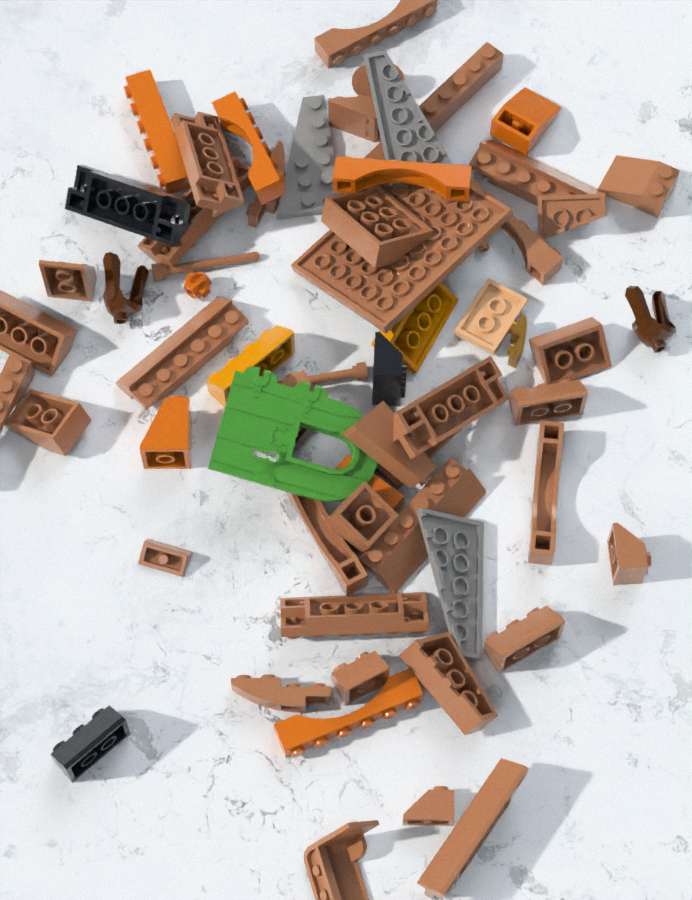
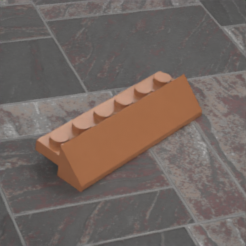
(207, 162)
(523, 174)
(201, 219)
(183, 353)
(449, 407)
(402, 546)
(354, 615)
(472, 829)

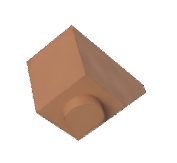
(432, 809)

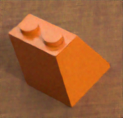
(169, 436)

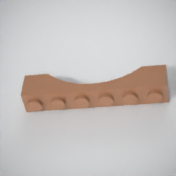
(339, 44)
(539, 258)
(13, 384)
(545, 493)
(332, 546)

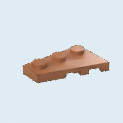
(567, 212)

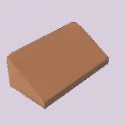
(165, 557)

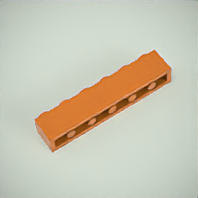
(158, 131)

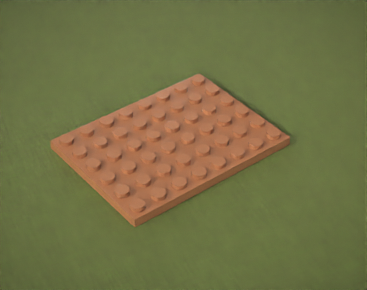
(393, 290)

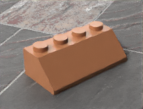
(33, 334)

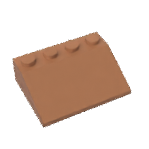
(374, 225)

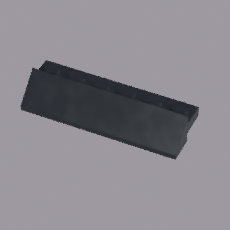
(129, 205)

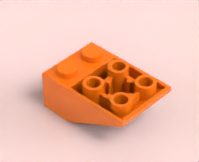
(523, 120)

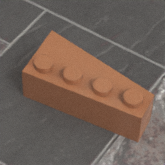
(450, 681)

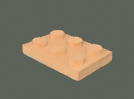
(490, 316)

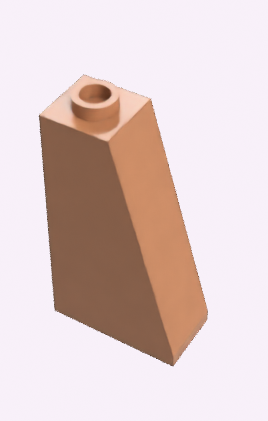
(375, 437)

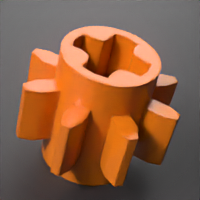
(197, 285)

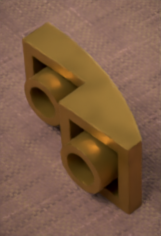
(517, 341)

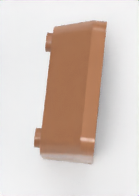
(334, 863)

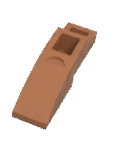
(255, 210)
(269, 693)

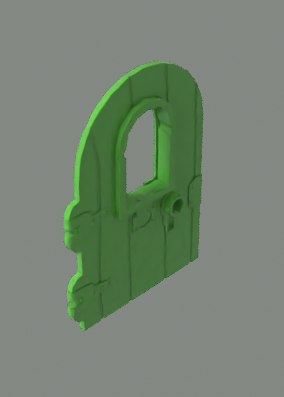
(267, 420)

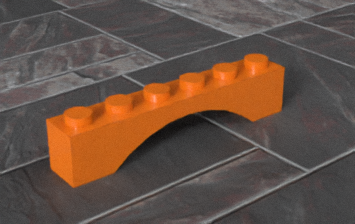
(357, 174)
(262, 175)
(301, 732)

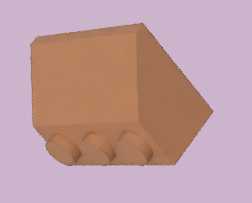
(571, 351)
(548, 401)
(523, 637)

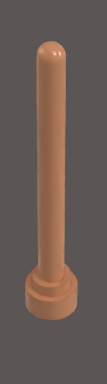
(161, 271)
(357, 372)

